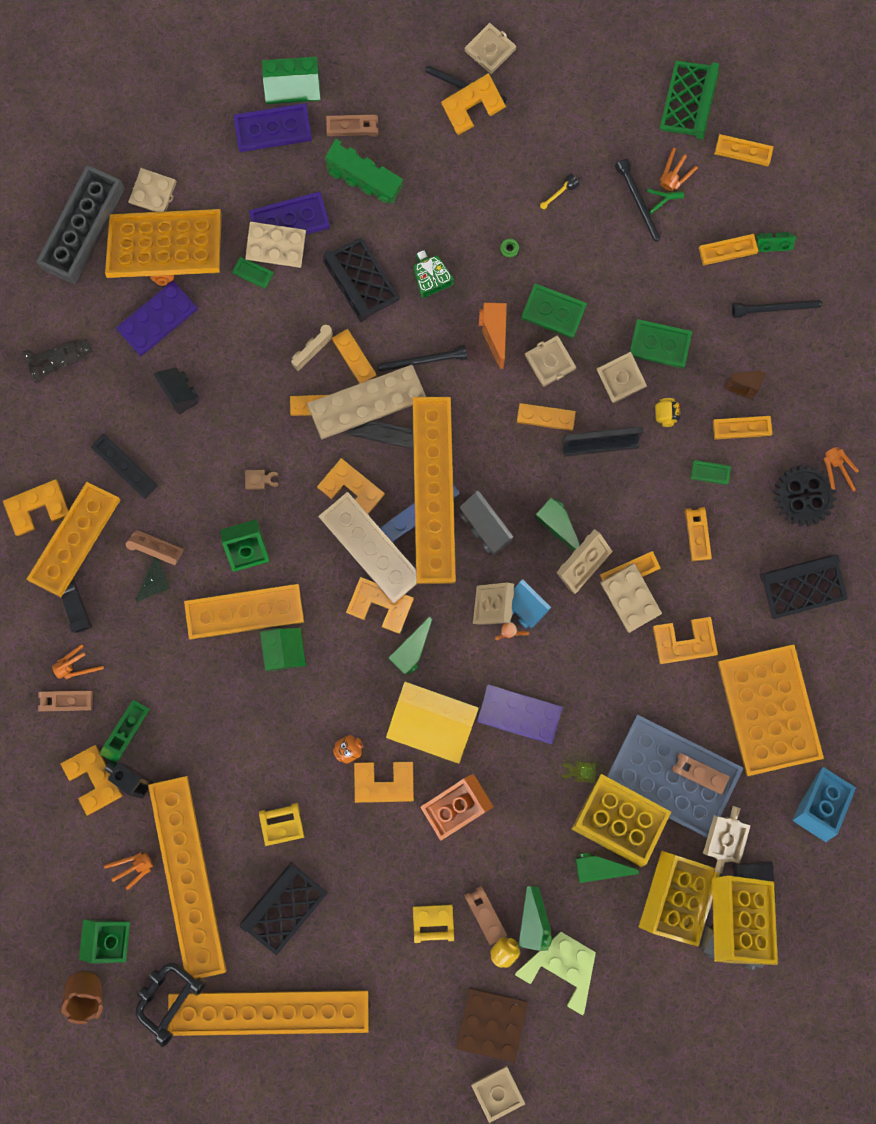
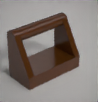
(745, 383)

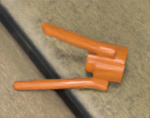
(670, 180)
(835, 457)
(509, 630)
(63, 667)
(141, 863)

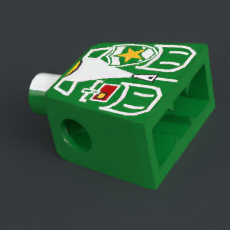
(431, 275)

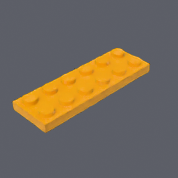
(73, 539)
(244, 611)

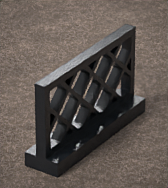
(349, 289)
(601, 441)
(796, 571)
(267, 902)

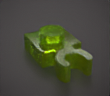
(583, 772)

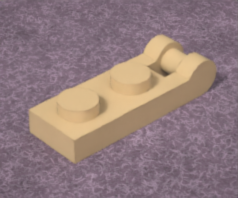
(312, 347)

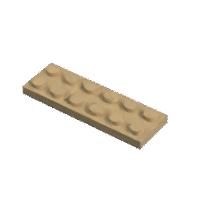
(365, 401)
(370, 547)

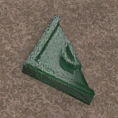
(154, 581)

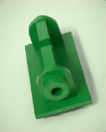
(781, 242)

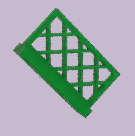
(704, 105)

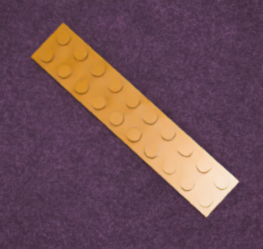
(433, 490)
(187, 878)
(271, 1013)

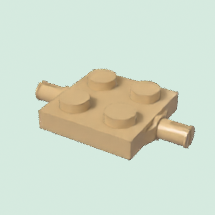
(726, 839)

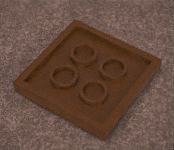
(492, 1025)

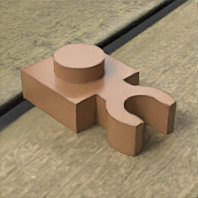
(257, 479)

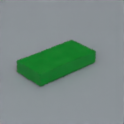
(252, 272)
(710, 472)

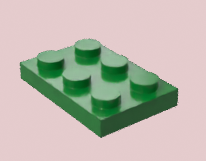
(554, 311)
(660, 343)

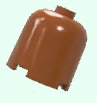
(82, 997)

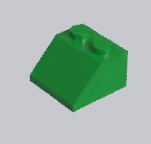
(244, 545)
(282, 649)
(104, 941)

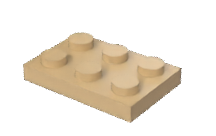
(275, 244)
(584, 561)
(630, 597)
(493, 603)

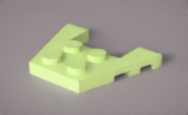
(567, 960)

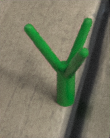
(668, 196)

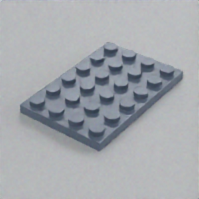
(646, 767)

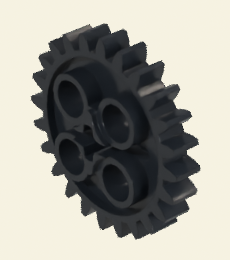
(807, 511)

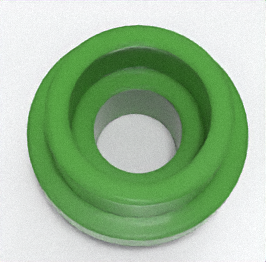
(509, 242)

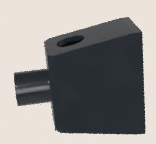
(128, 779)

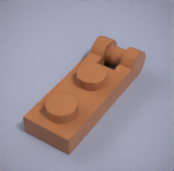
(352, 125)
(154, 547)
(66, 701)
(701, 774)
(486, 916)

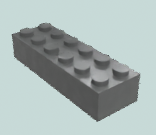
(80, 225)

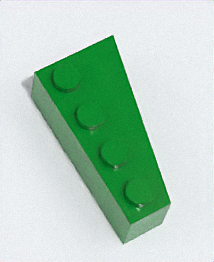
(362, 173)

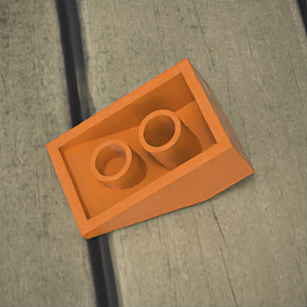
(493, 320)
(457, 806)

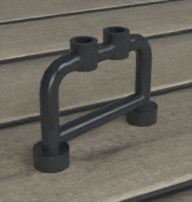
(146, 995)

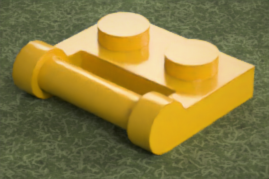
(281, 831)
(433, 916)

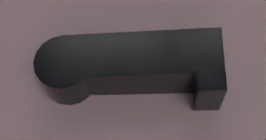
(75, 609)

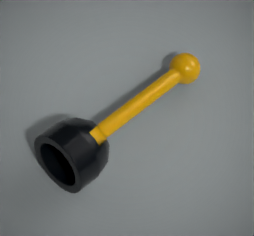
(570, 183)

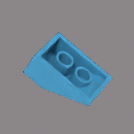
(528, 605)
(824, 805)

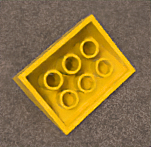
(432, 722)
(621, 820)
(679, 899)
(744, 921)

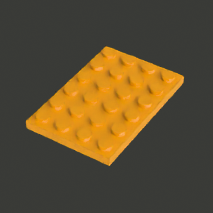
(163, 243)
(770, 710)

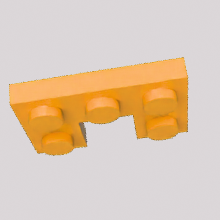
(478, 91)
(345, 475)
(43, 495)
(369, 592)
(701, 646)
(94, 764)
(369, 791)

